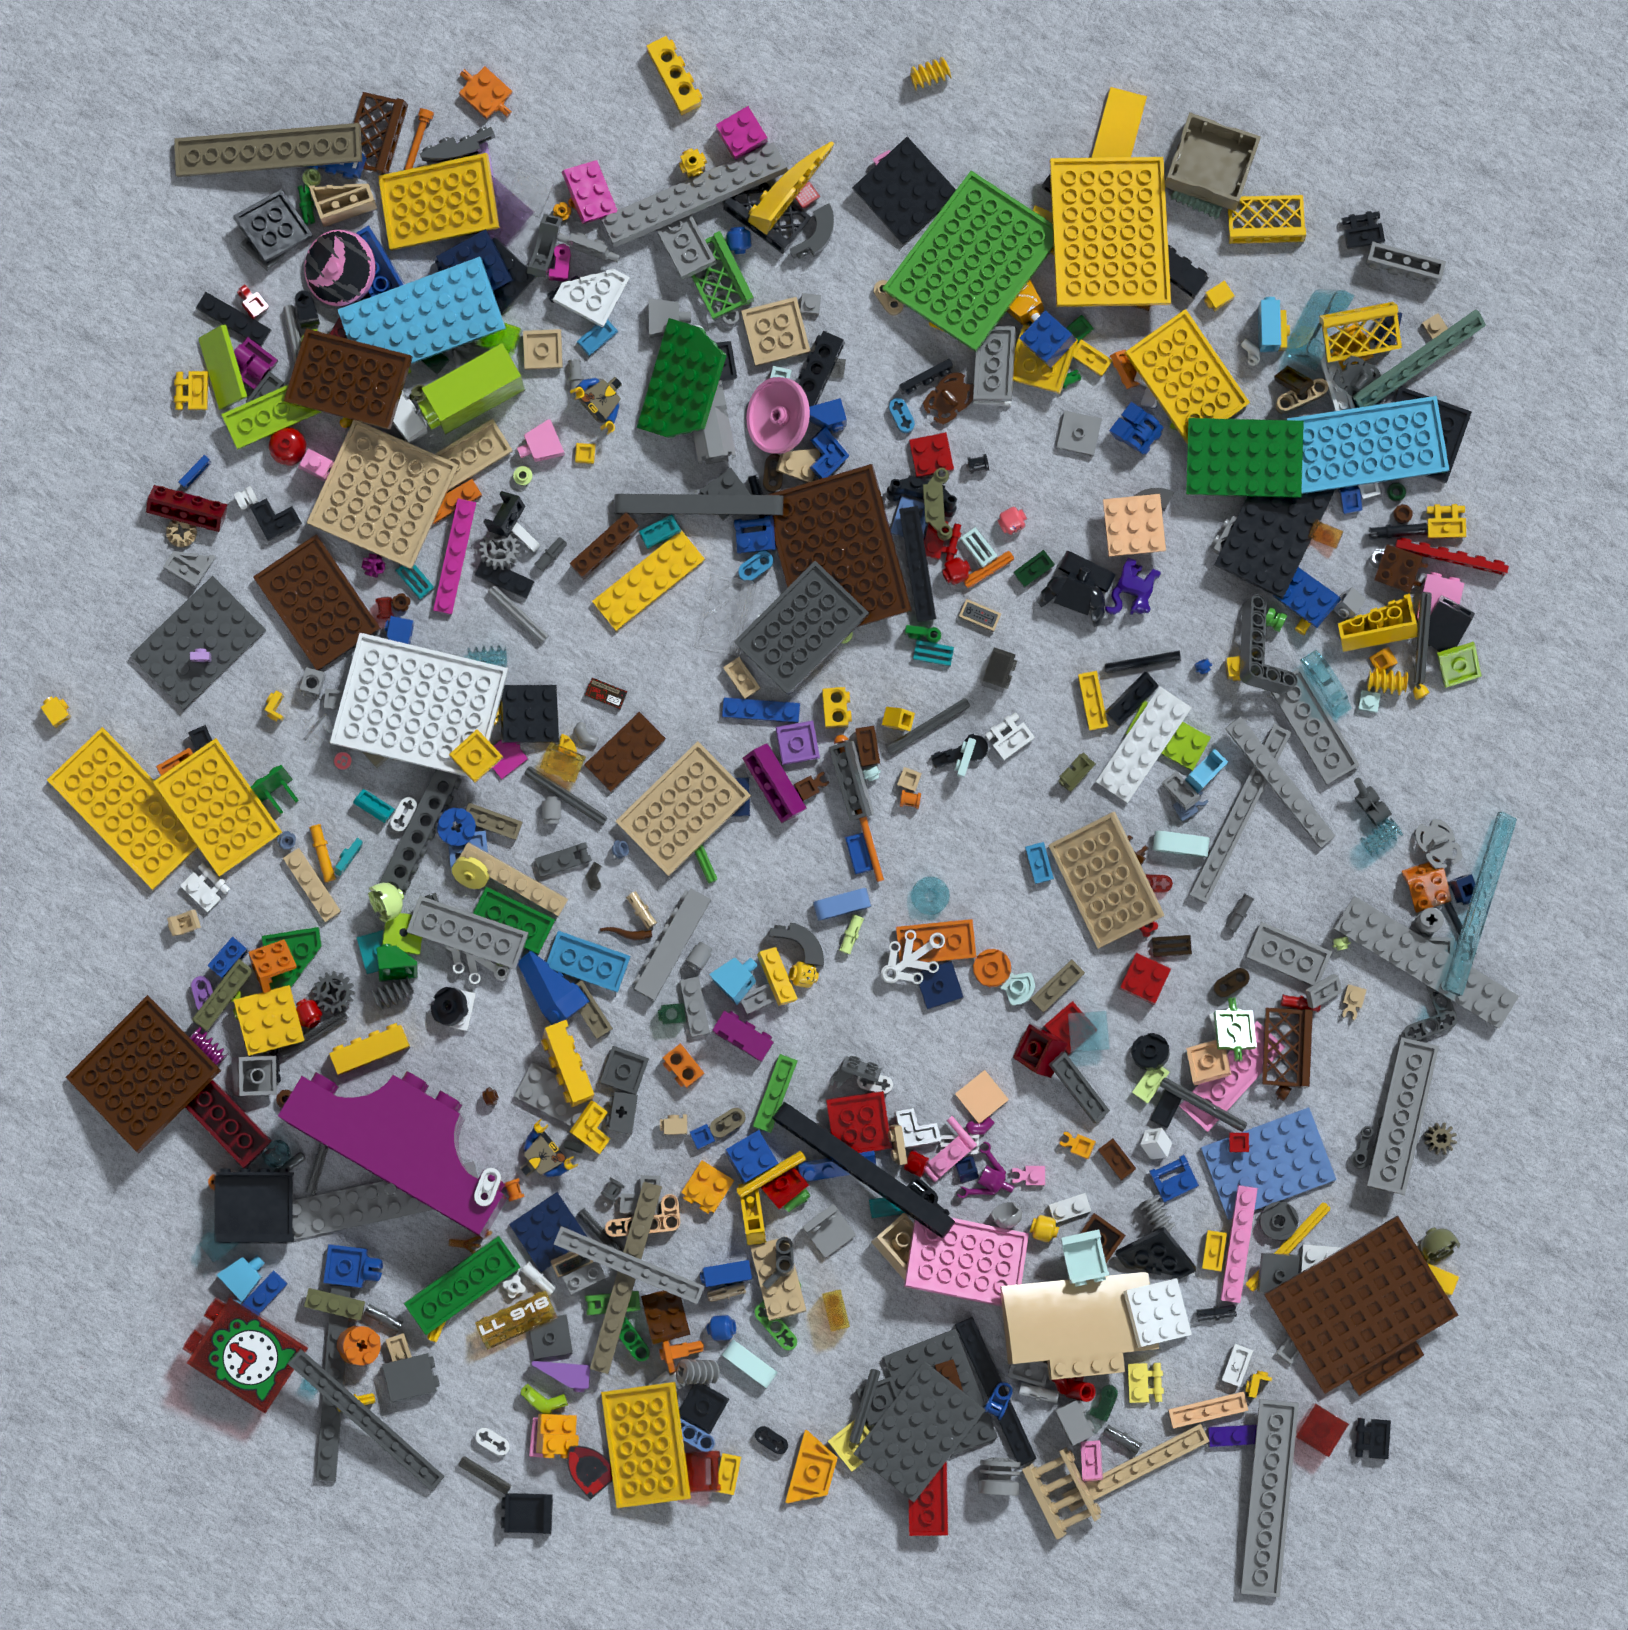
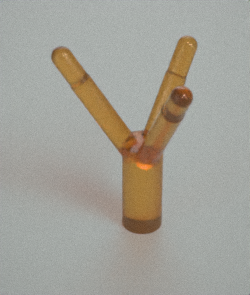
(467, 1244)

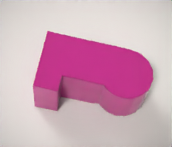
(562, 264)

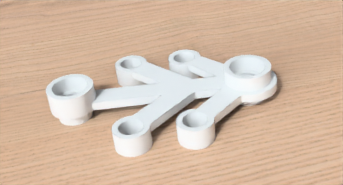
(910, 960)
(472, 965)

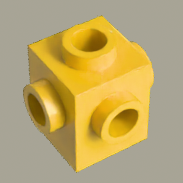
(692, 169)

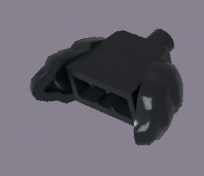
(1076, 593)

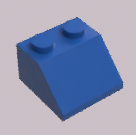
(829, 415)

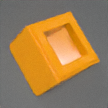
(1383, 659)

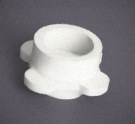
(519, 1287)

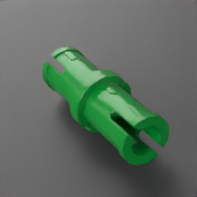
(306, 204)

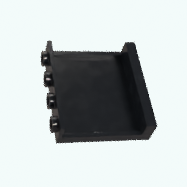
(253, 1207)

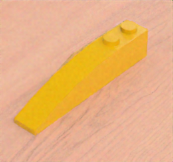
(785, 190)

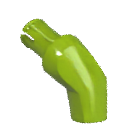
(541, 1403)

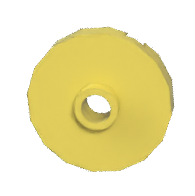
(470, 872)

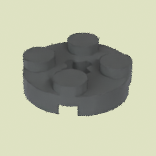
(1283, 1210)

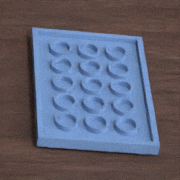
(1281, 1161)

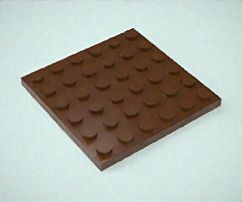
(143, 1074)

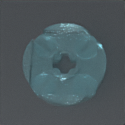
(923, 887)

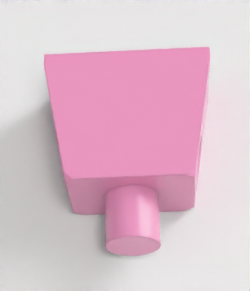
(542, 443)
(316, 464)

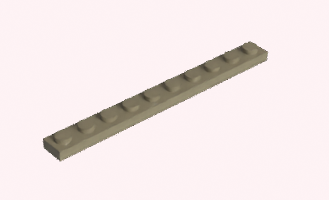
(623, 1283)

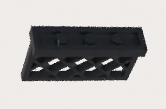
(774, 238)

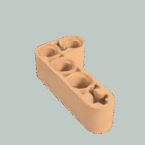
(662, 1218)

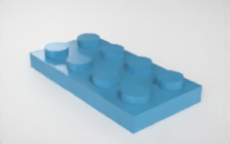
(588, 961)

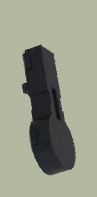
(950, 756)

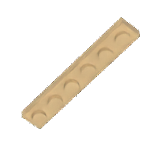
(517, 880)

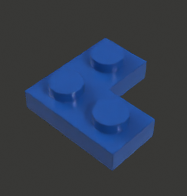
(832, 454)

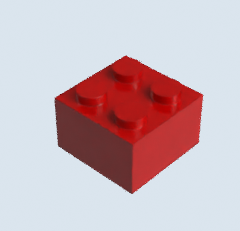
(1145, 978)

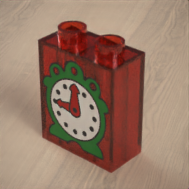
(243, 1352)

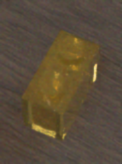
(562, 762)
(835, 1310)

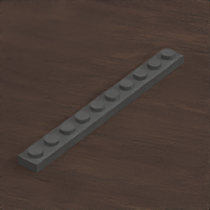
(330, 1415)
(366, 1419)

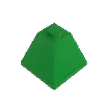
(395, 963)

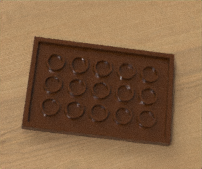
(348, 378)
(316, 602)

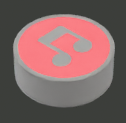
(343, 761)

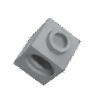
(1350, 604)
(312, 674)

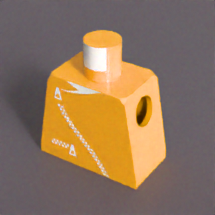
(1027, 305)

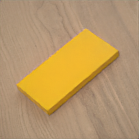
(1119, 124)

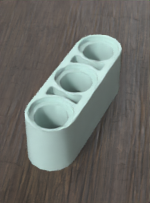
(1181, 843)
(749, 1363)

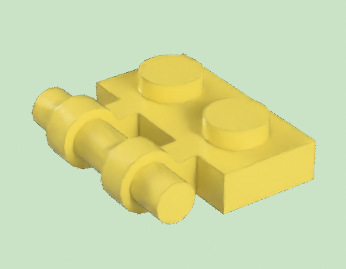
(1138, 1382)

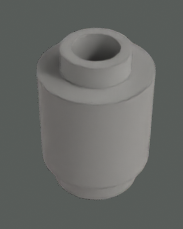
(551, 810)
(699, 956)

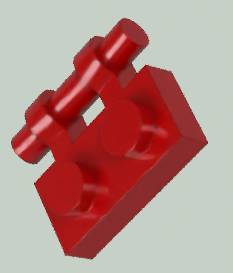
(934, 545)

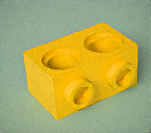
(831, 708)

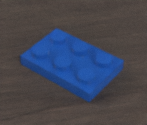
(1309, 598)

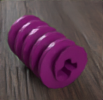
(206, 1046)

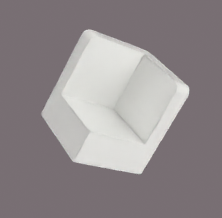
(1156, 1143)

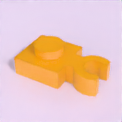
(1080, 1146)

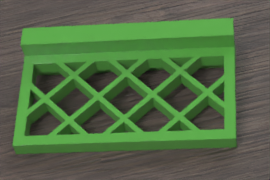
(733, 273)

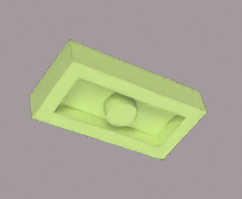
(1149, 1084)

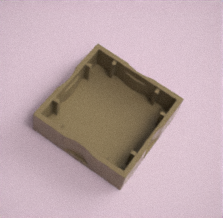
(1212, 161)

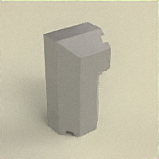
(716, 440)

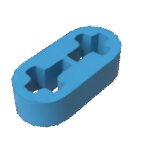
(905, 413)

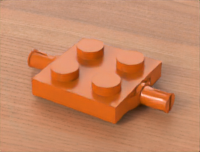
(485, 92)

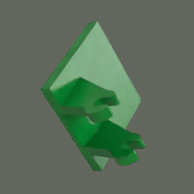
(276, 778)

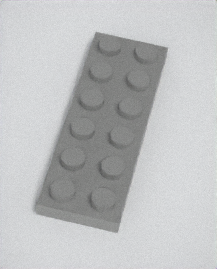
(1316, 729)
(467, 932)

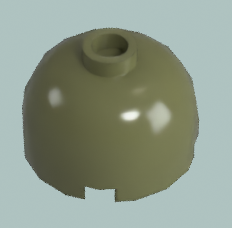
(1438, 1244)

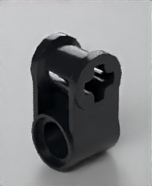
(306, 312)

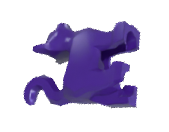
(1135, 586)

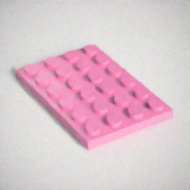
(967, 1262)

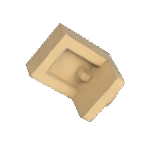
(183, 923)

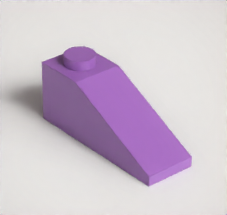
(571, 1375)

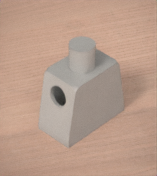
(660, 312)

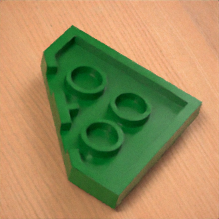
(303, 946)

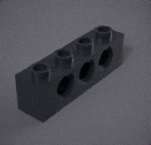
(834, 346)

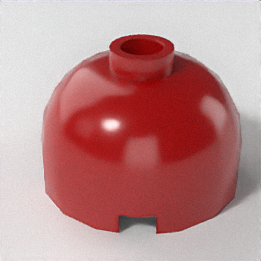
(287, 446)

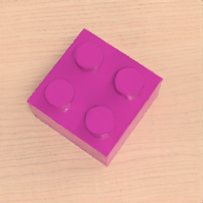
(741, 133)

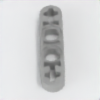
(720, 292)

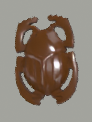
(949, 397)

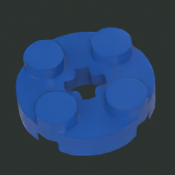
(446, 822)

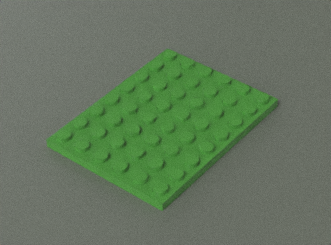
(972, 261)

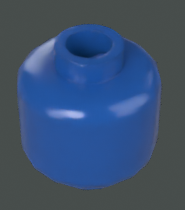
(738, 239)
(721, 1327)

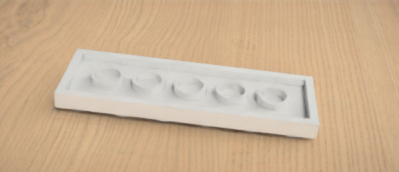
(1143, 744)

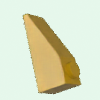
(753, 1218)

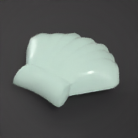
(1019, 988)

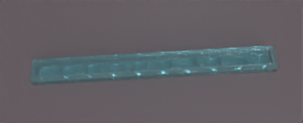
(1480, 904)

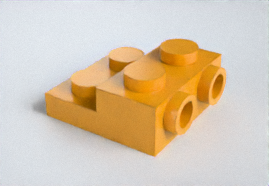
(707, 1187)
(556, 1434)

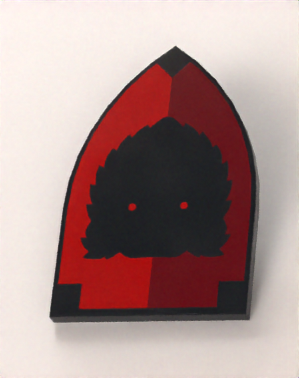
(589, 1469)

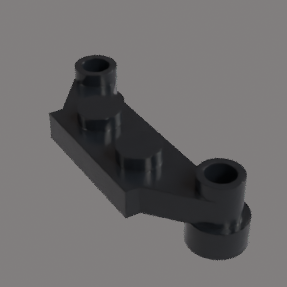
(914, 487)

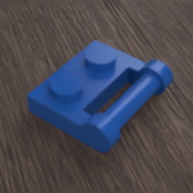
(755, 541)
(1177, 1184)

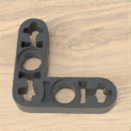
(1440, 1012)

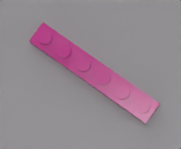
(454, 556)

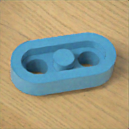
(755, 566)

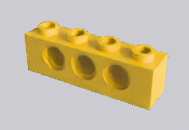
(656, 51)

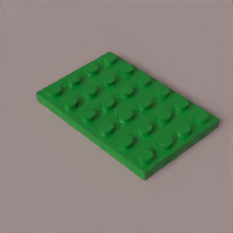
(1244, 457)

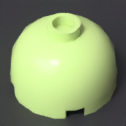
(386, 900)

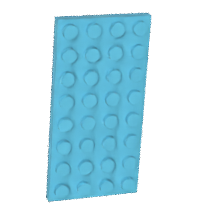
(428, 313)
(1372, 444)

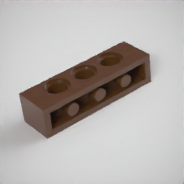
(604, 546)

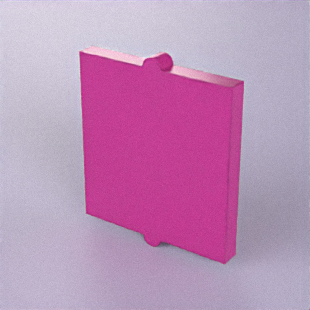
(512, 758)

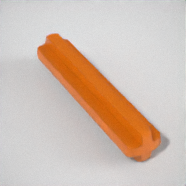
(981, 574)

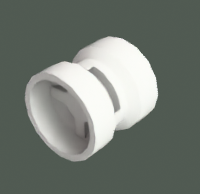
(250, 497)

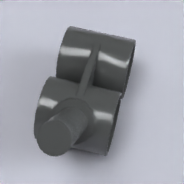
(1369, 802)
(781, 1256)

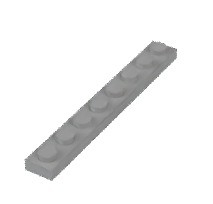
(1279, 782)
(629, 1265)

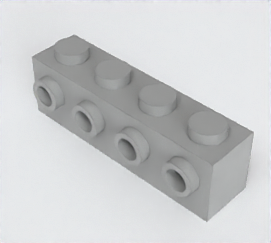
(1406, 263)

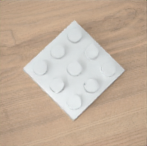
(1157, 1313)

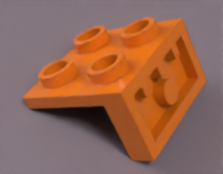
(1427, 886)
(271, 961)

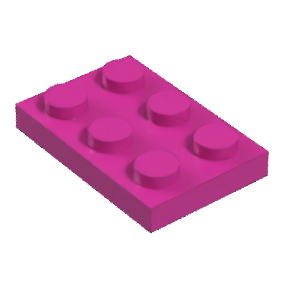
(589, 191)

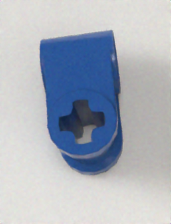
(998, 1401)

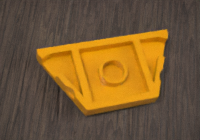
(812, 1470)

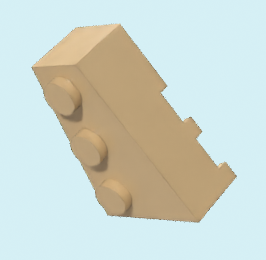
(342, 202)

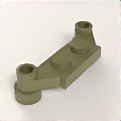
(934, 504)

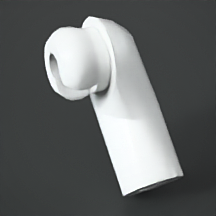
(1253, 352)

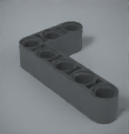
(1252, 654)

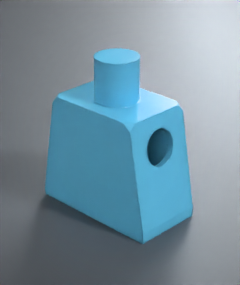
(735, 978)
(242, 1276)

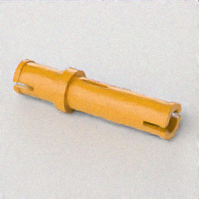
(322, 853)

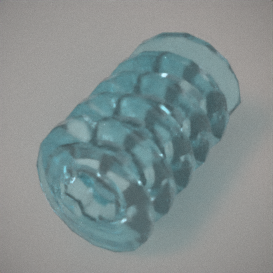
(492, 657)
(1381, 836)

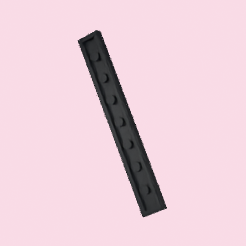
(989, 1379)

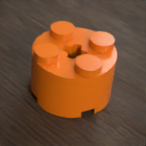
(369, 1343)

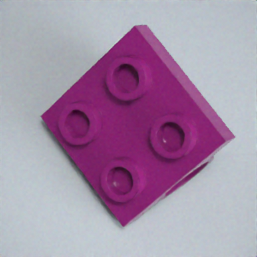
(253, 362)

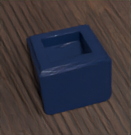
(967, 1169)

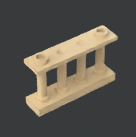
(1050, 1508)

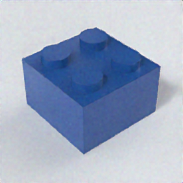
(1047, 339)
(751, 1157)

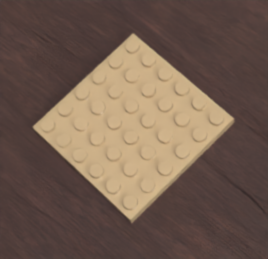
(382, 494)

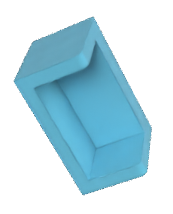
(1206, 771)

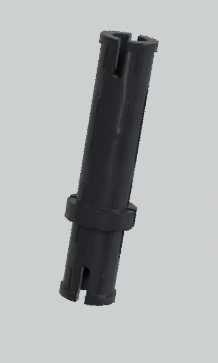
(1397, 531)

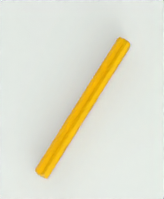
(1302, 1231)

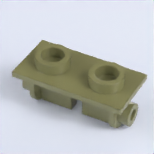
(1071, 777)

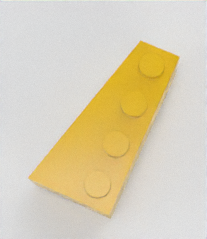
(1379, 626)
(567, 1064)

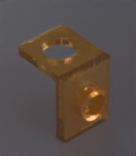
(1325, 534)

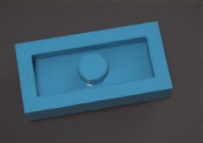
(1039, 863)

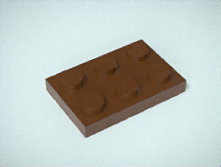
(665, 1316)

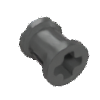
(612, 1189)

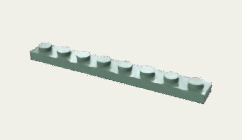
(1420, 360)

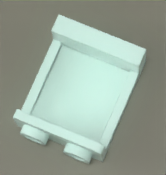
(1084, 1257)

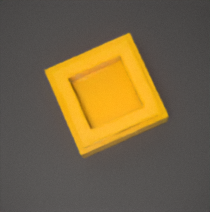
(585, 453)

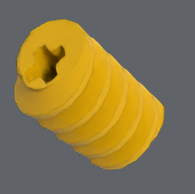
(929, 72)
(1387, 681)

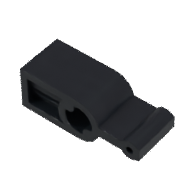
(926, 1190)

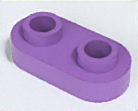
(201, 995)

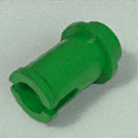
(1071, 378)

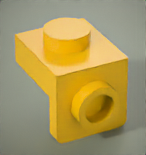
(273, 702)
(1253, 1385)

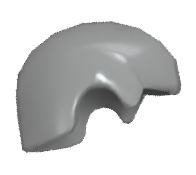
(1007, 1215)

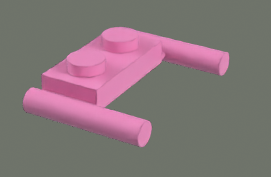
(951, 1153)

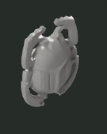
(1438, 843)

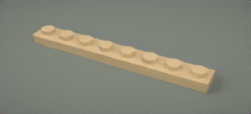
(1142, 1464)

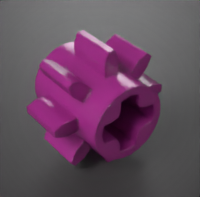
(373, 565)

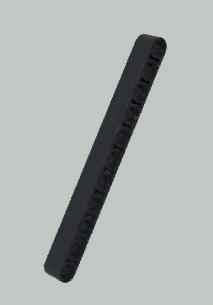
(863, 1170)

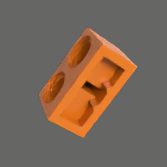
(686, 1063)

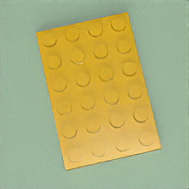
(438, 201)
(1186, 373)
(217, 807)
(645, 1445)

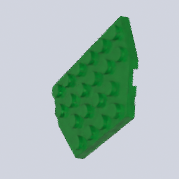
(682, 381)

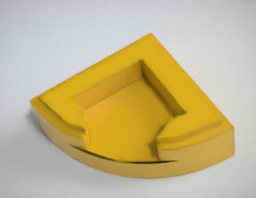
(567, 742)

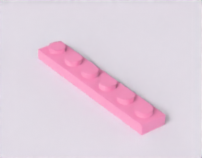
(1238, 1244)

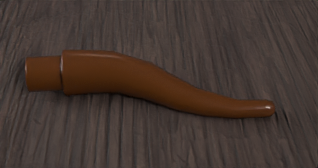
(635, 935)

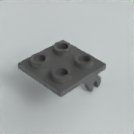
(854, 1066)

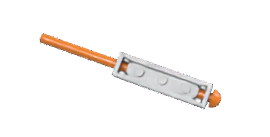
(855, 792)

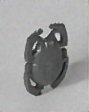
(1356, 375)

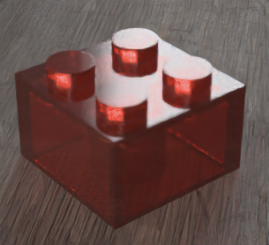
(1321, 1430)

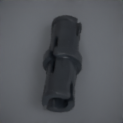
(1216, 1313)

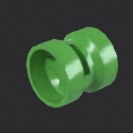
(1275, 619)

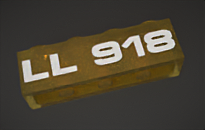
(516, 1319)

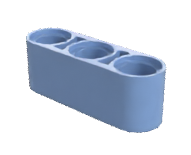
(842, 904)
(699, 1434)

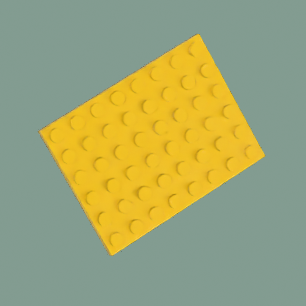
(1110, 231)

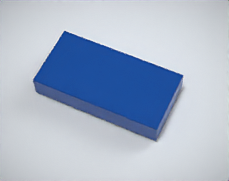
(194, 472)
(859, 853)

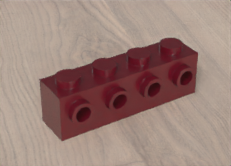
(186, 508)

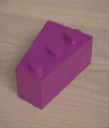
(743, 1035)

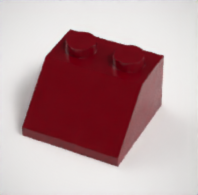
(1038, 1050)

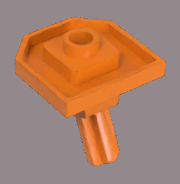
(671, 1352)

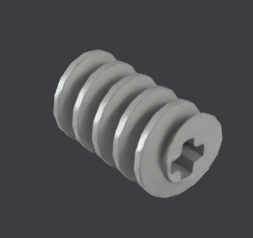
(1423, 925)
(1157, 1214)
(697, 1371)

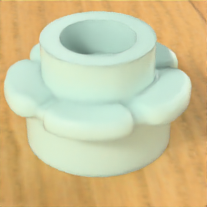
(871, 773)

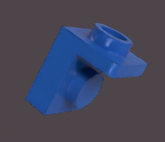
(1350, 499)

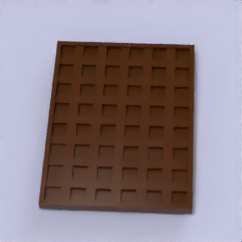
(1361, 1304)

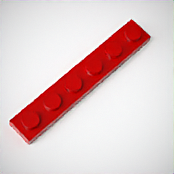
(1459, 558)

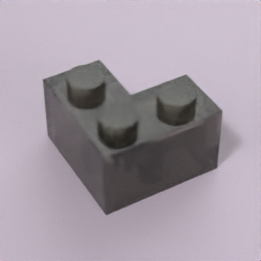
(998, 670)

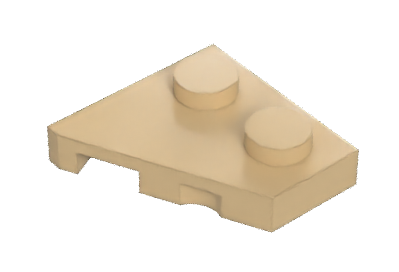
(798, 464)

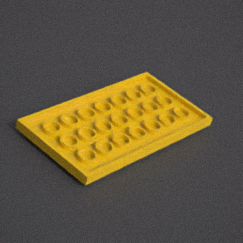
(124, 807)

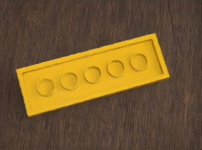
(648, 580)

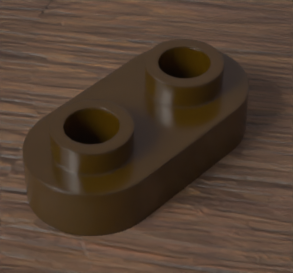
(771, 474)
(1231, 983)

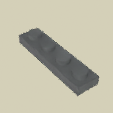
(1079, 1087)

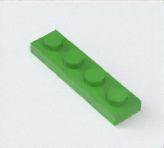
(775, 1092)

